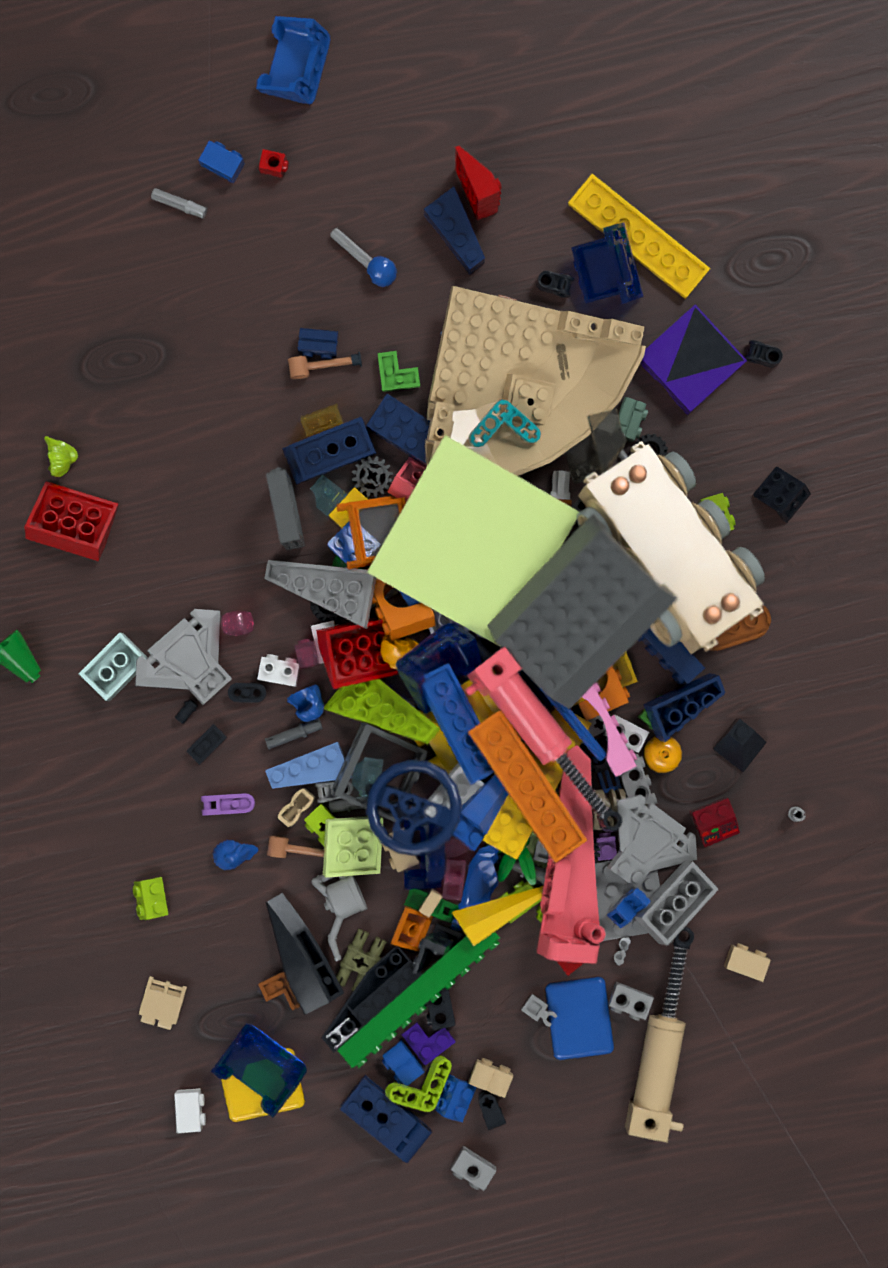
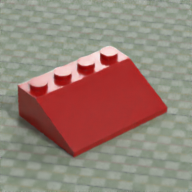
(478, 184)
(71, 521)
(353, 653)

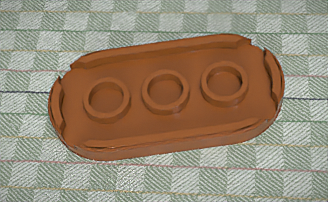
(744, 631)

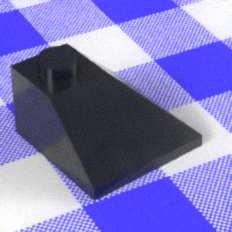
(740, 744)

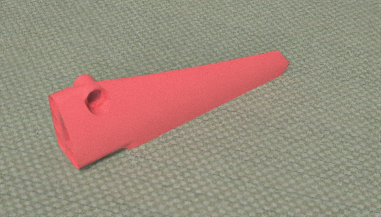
(570, 884)

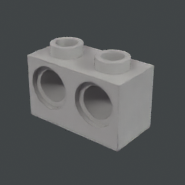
(632, 996)

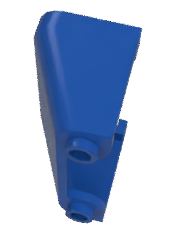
(297, 60)

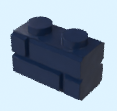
(318, 342)

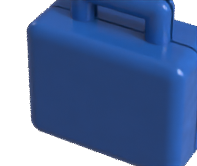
(581, 1019)

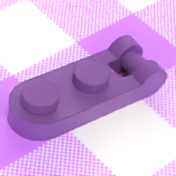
(228, 804)

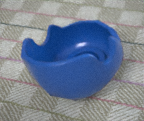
(382, 271)

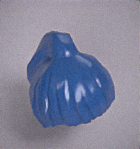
(231, 854)

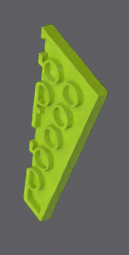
(383, 708)

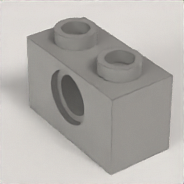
(468, 1158)

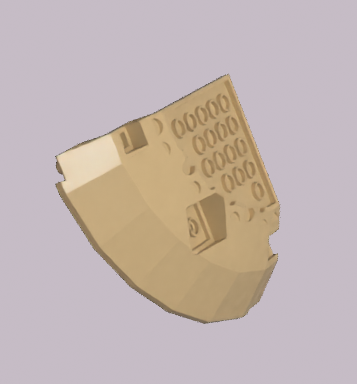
(509, 353)

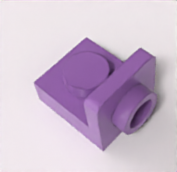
(607, 846)

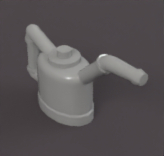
(343, 899)

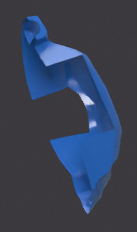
(480, 880)

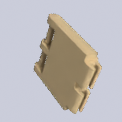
(162, 1003)

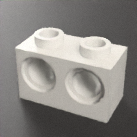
(629, 729)

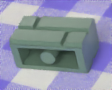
(630, 417)

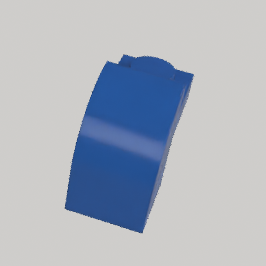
(628, 907)

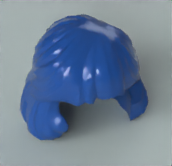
(308, 703)

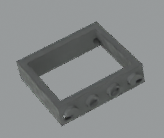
(285, 509)
(353, 757)

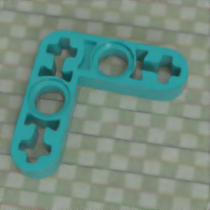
(507, 419)

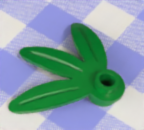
(526, 864)

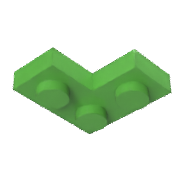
(393, 378)

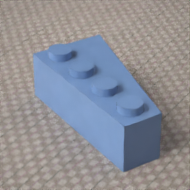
(310, 768)

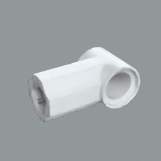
(560, 485)

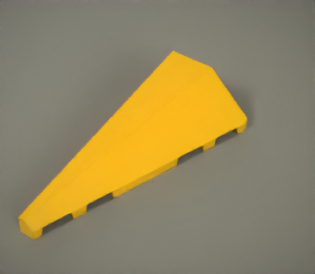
(485, 918)

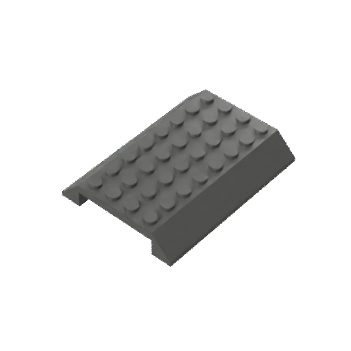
(580, 613)

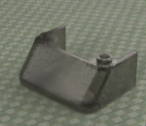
(600, 453)

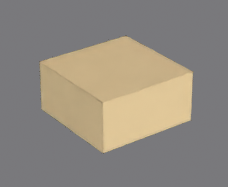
(430, 902)

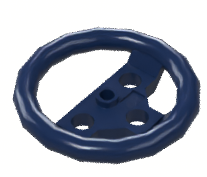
(402, 839)

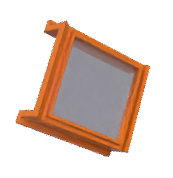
(370, 525)

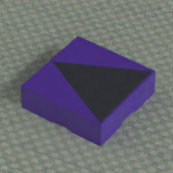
(691, 359)

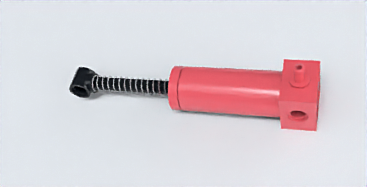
(534, 724)

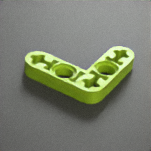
(422, 1095)

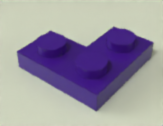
(427, 1047)

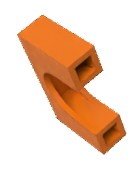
(400, 621)
(612, 692)

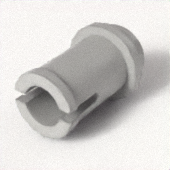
(792, 811)

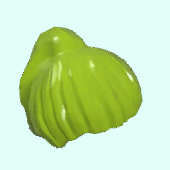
(60, 456)

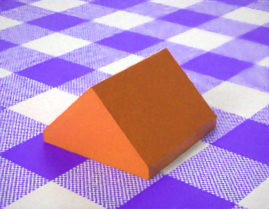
(411, 929)

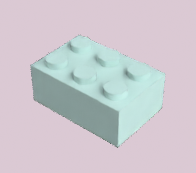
(113, 667)

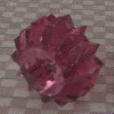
(237, 623)

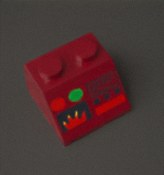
(715, 821)

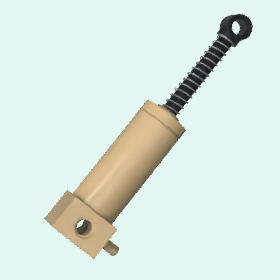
(660, 1060)

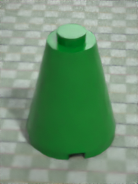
(18, 657)

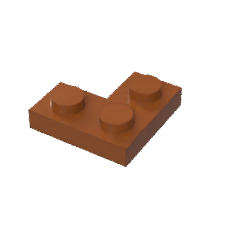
(276, 986)

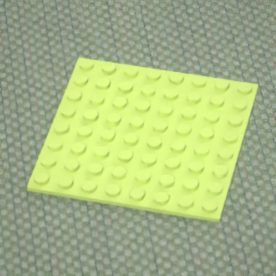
(470, 537)

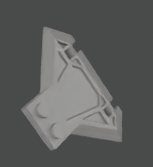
(186, 658)
(649, 841)

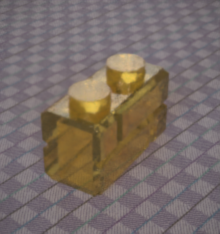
(322, 420)

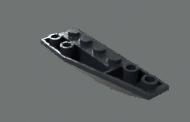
(301, 957)
(374, 993)

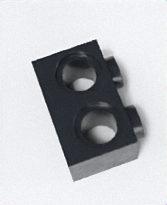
(444, 1007)

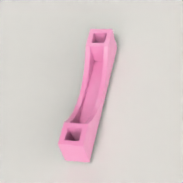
(617, 753)

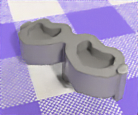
(620, 955)

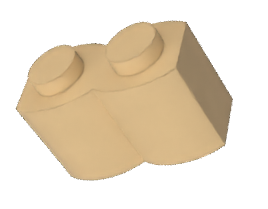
(300, 802)
(491, 1077)

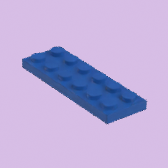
(455, 720)

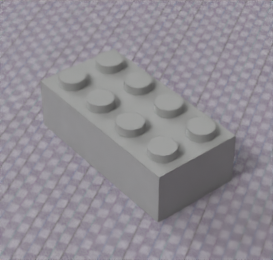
(676, 902)

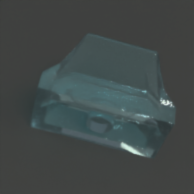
(327, 494)
(366, 772)

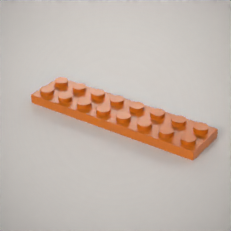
(527, 786)

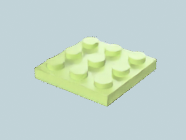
(351, 848)

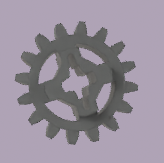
(380, 472)

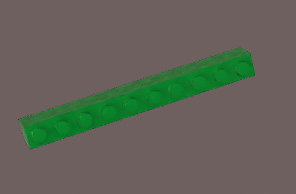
(414, 999)

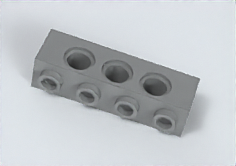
(642, 781)

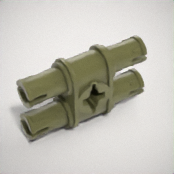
(356, 952)

